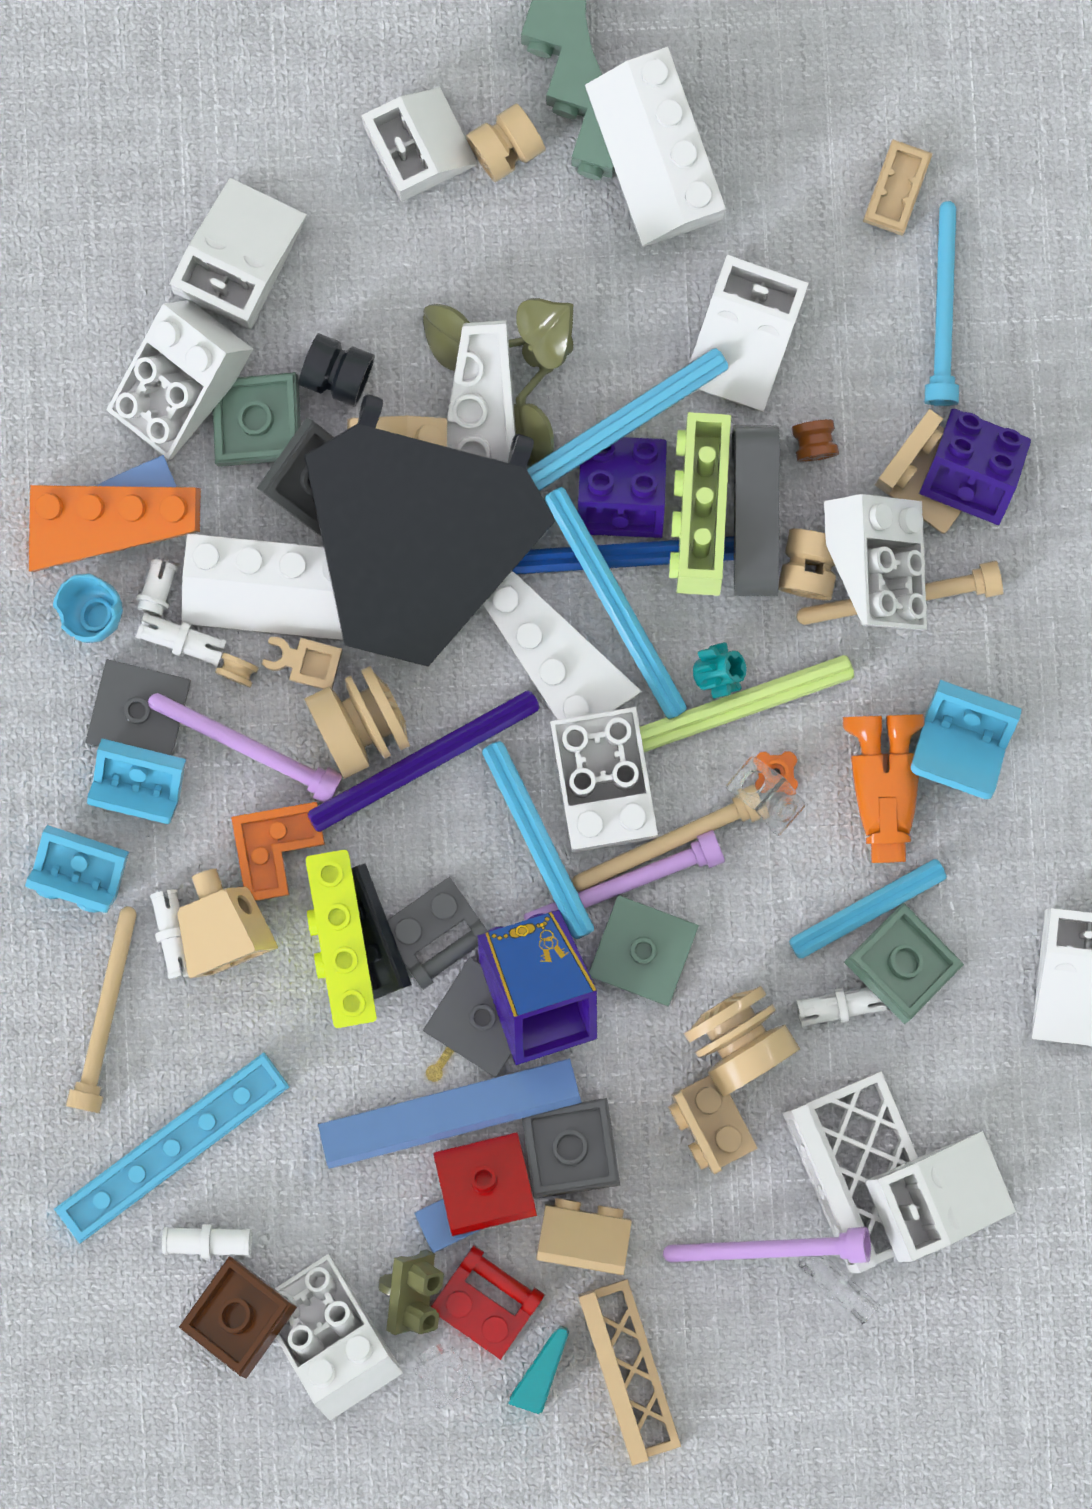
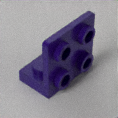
(976, 466)
(625, 489)

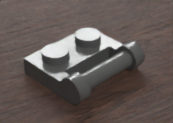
(428, 920)

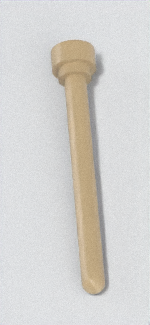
(982, 580)
(666, 842)
(86, 1092)

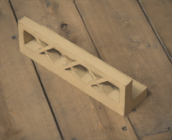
(613, 1377)

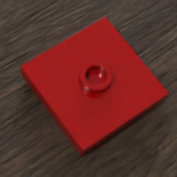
(484, 1184)

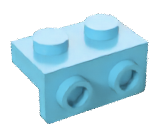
(136, 781)
(77, 870)

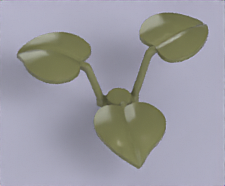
(546, 342)

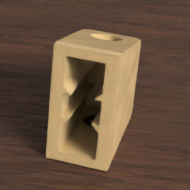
(221, 927)

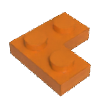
(261, 843)

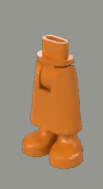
(885, 782)

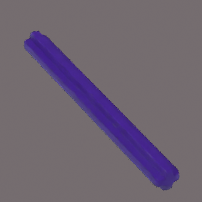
(423, 761)

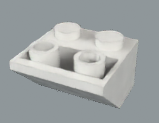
(418, 141)

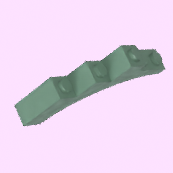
(562, 30)

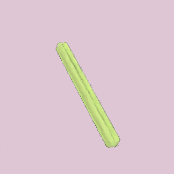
(746, 702)

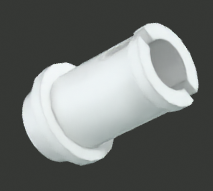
(156, 590)

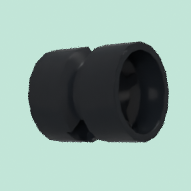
(336, 370)

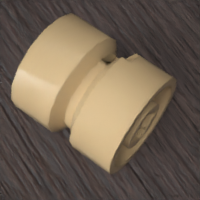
(505, 142)
(811, 549)

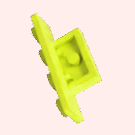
(340, 939)

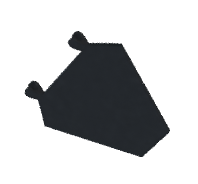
(418, 533)

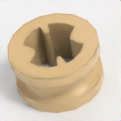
(236, 670)

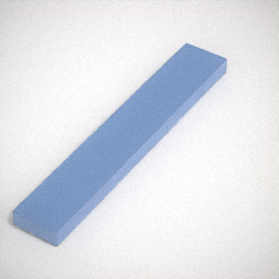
(449, 1113)

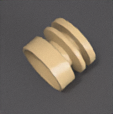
(358, 722)
(741, 1040)

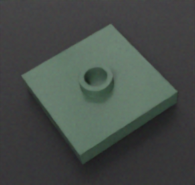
(256, 419)
(643, 950)
(904, 963)

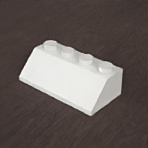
(655, 147)
(258, 587)

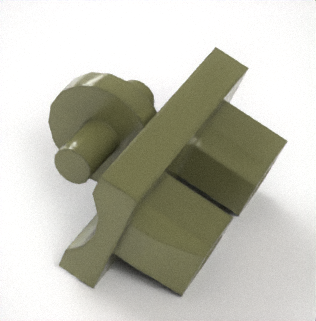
(410, 1291)

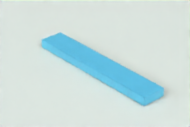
(172, 1148)

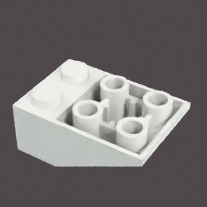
(237, 253)
(751, 327)
(178, 376)
(880, 558)
(604, 780)
(1064, 979)
(940, 1197)
(333, 1340)

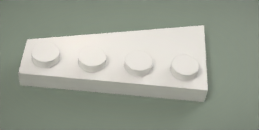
(482, 393)
(555, 655)

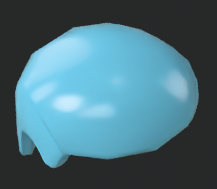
(88, 608)

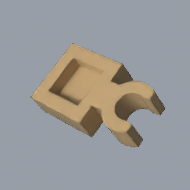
(311, 663)

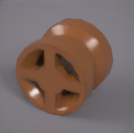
(815, 440)

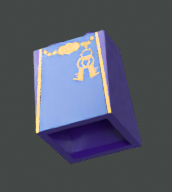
(539, 986)

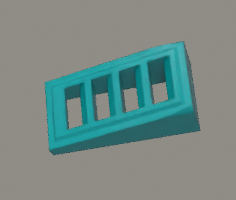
(536, 1383)

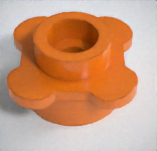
(783, 762)

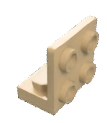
(909, 468)
(714, 1124)

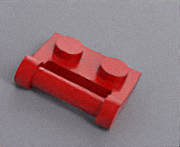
(477, 1313)

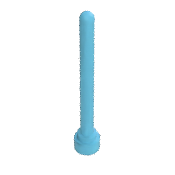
(942, 386)

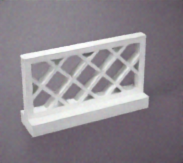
(823, 1167)

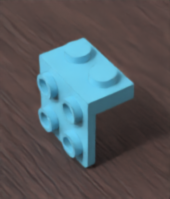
(964, 740)

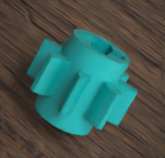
(719, 670)

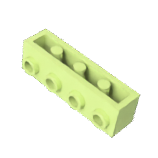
(703, 504)

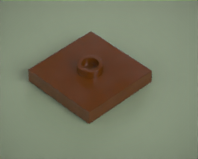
(238, 1317)

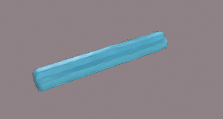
(868, 908)

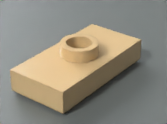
(897, 187)

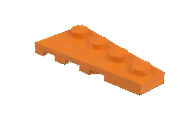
(98, 520)

